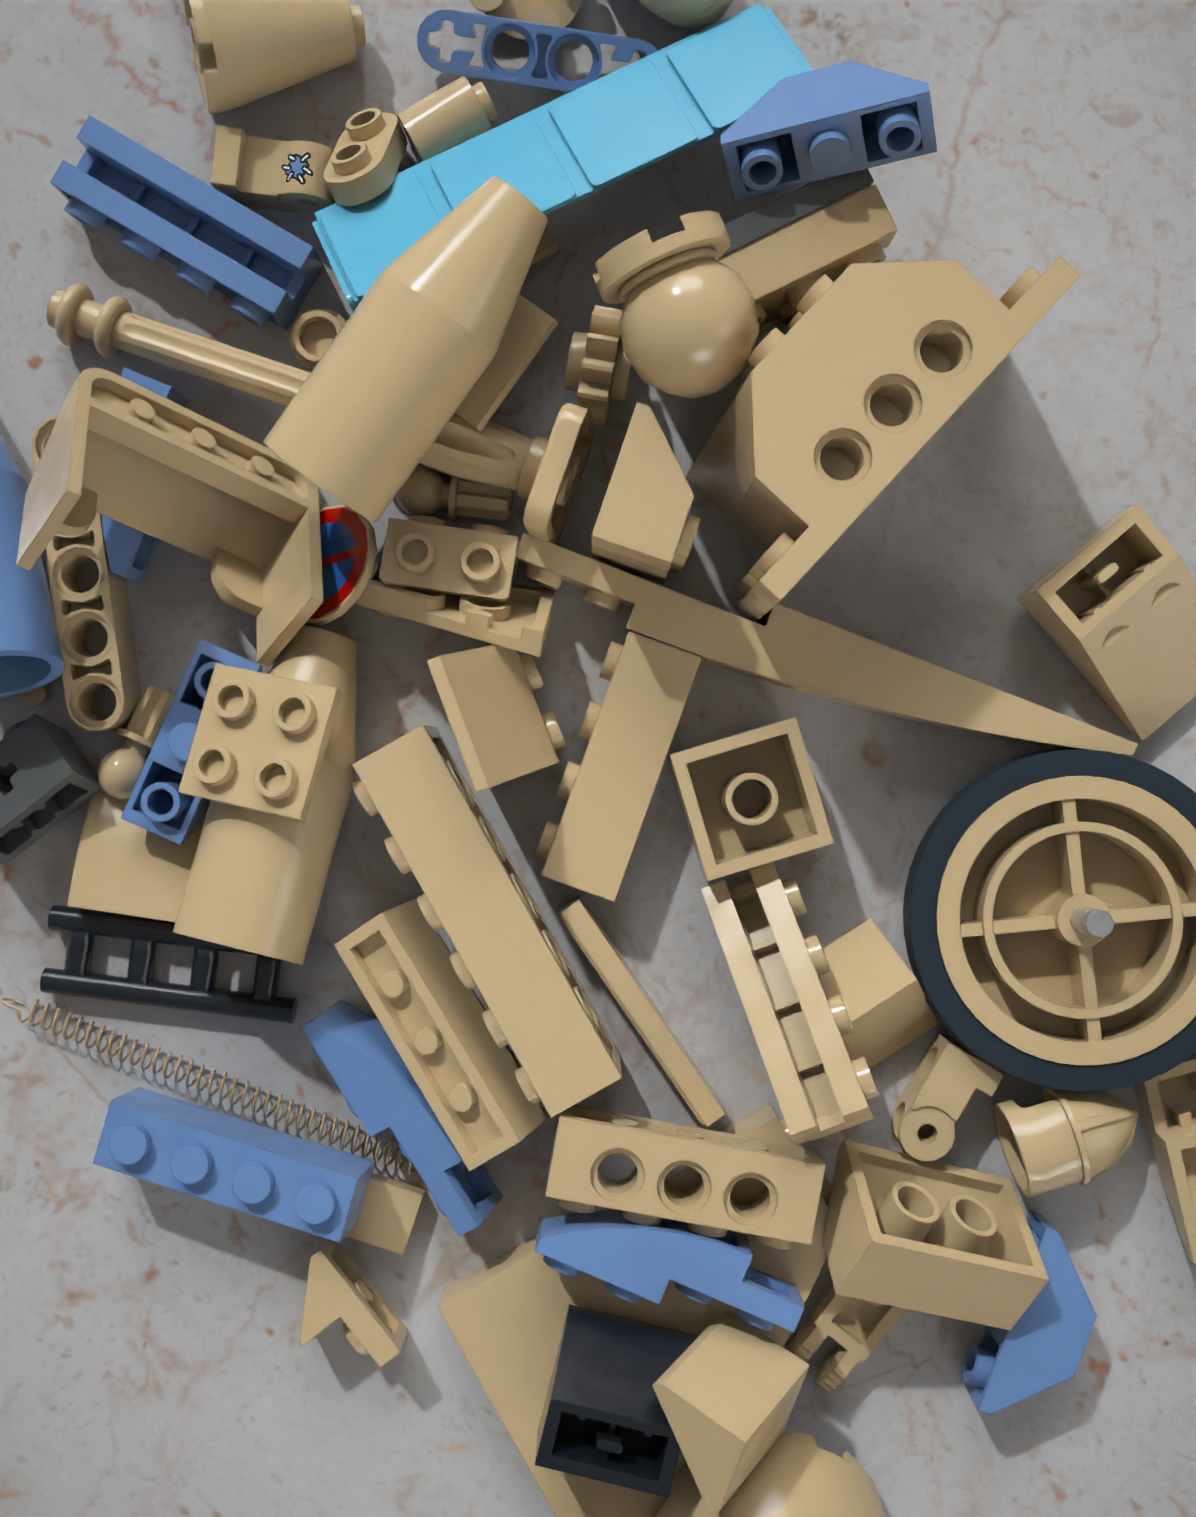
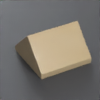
(877, 993)
(729, 1403)

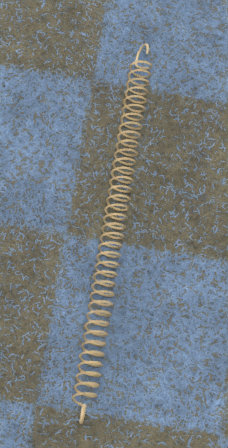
(243, 1093)

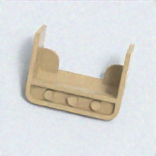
(188, 486)

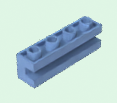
(189, 225)

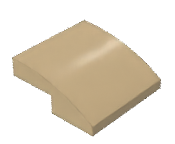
(128, 867)

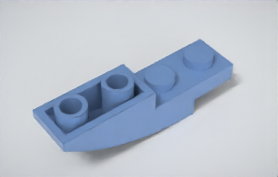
(385, 1096)
(643, 1258)

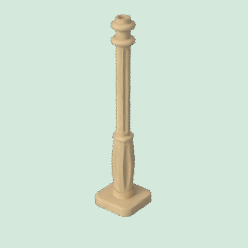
(538, 469)

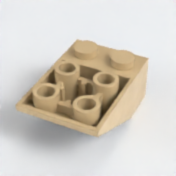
(1124, 619)

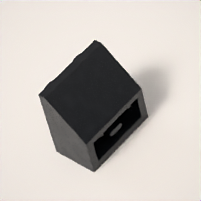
(602, 1405)

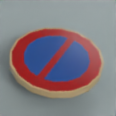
(347, 561)

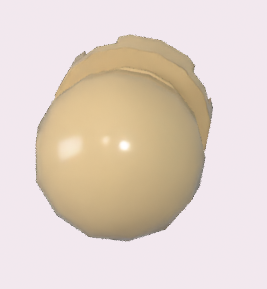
(683, 312)

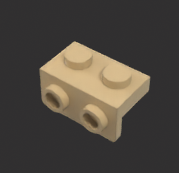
(449, 559)

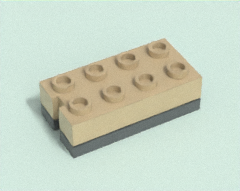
(805, 235)

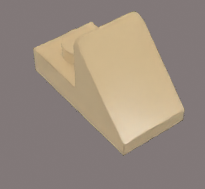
(342, 1290)

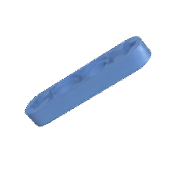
(542, 42)

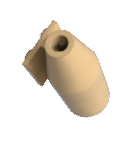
(424, 343)
(278, 781)

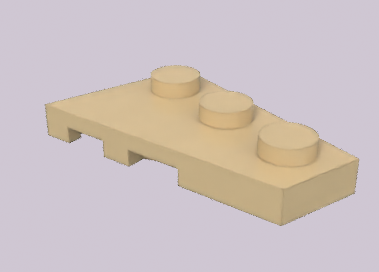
(513, 624)

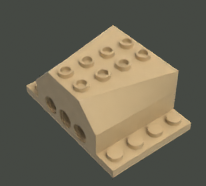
(853, 400)

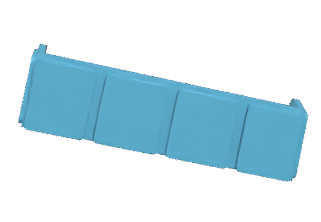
(574, 141)

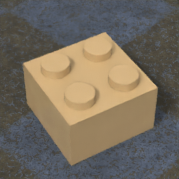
(750, 799)

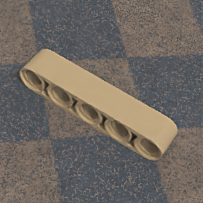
(80, 611)

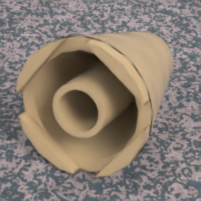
(268, 45)

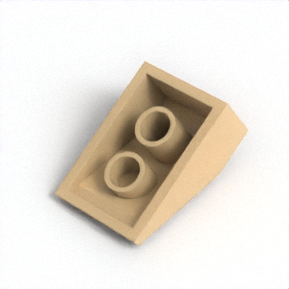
(496, 713)

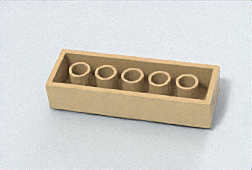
(489, 918)

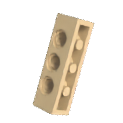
(776, 1219)

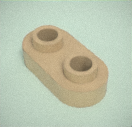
(365, 157)

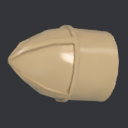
(1064, 1138)

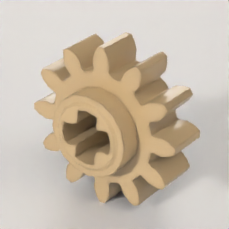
(598, 364)

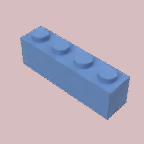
(234, 1163)

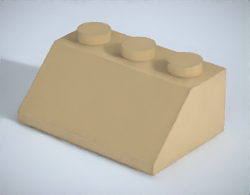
(646, 506)
(930, 1238)

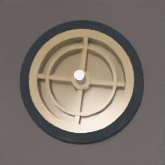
(1061, 919)

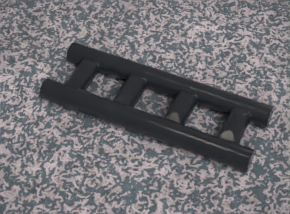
(138, 985)

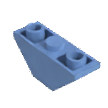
(827, 127)
(155, 798)
(1044, 1341)

